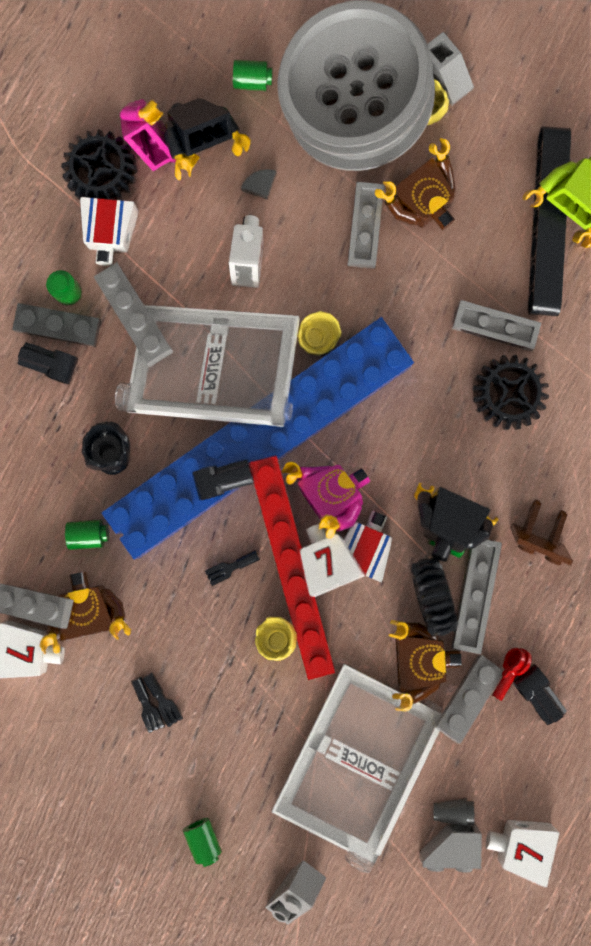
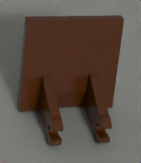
(551, 548)

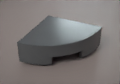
(259, 183)

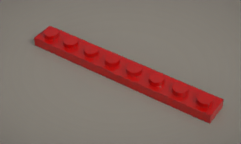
(287, 555)

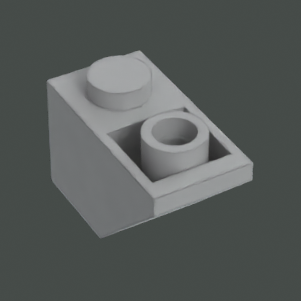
(449, 68)
(453, 848)
(296, 893)

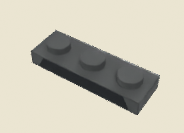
(56, 325)

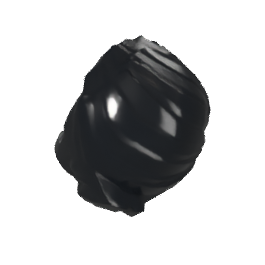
(106, 448)

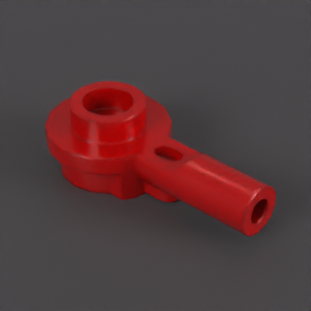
(515, 663)

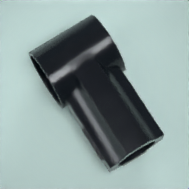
(55, 364)
(216, 480)
(535, 689)

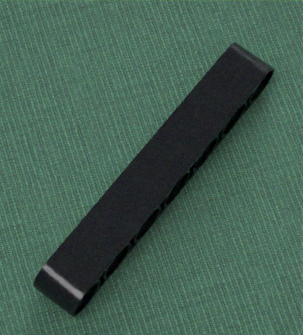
(548, 228)

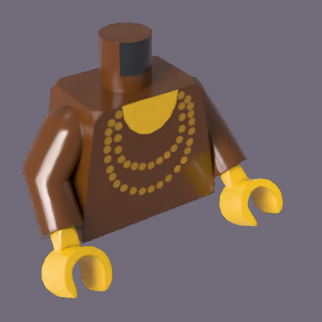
(424, 192)
(92, 612)
(420, 662)

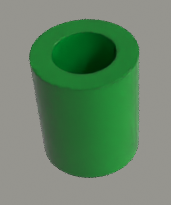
(251, 75)
(64, 287)
(86, 534)
(202, 842)

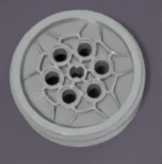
(344, 42)

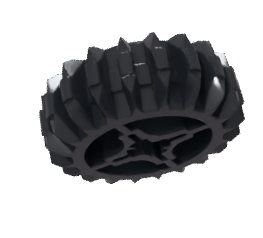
(102, 147)
(502, 385)
(434, 596)

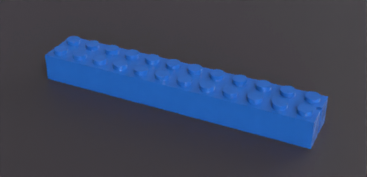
(318, 399)

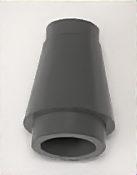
(455, 812)

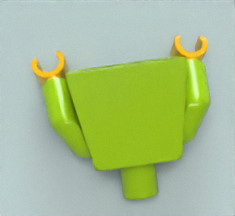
(571, 193)

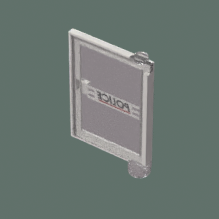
(220, 370)
(358, 766)

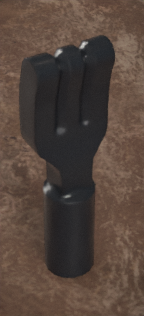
(224, 570)
(167, 707)
(150, 713)

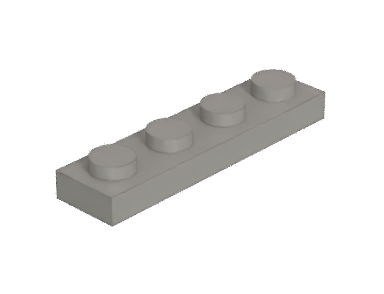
(133, 314)
(476, 597)

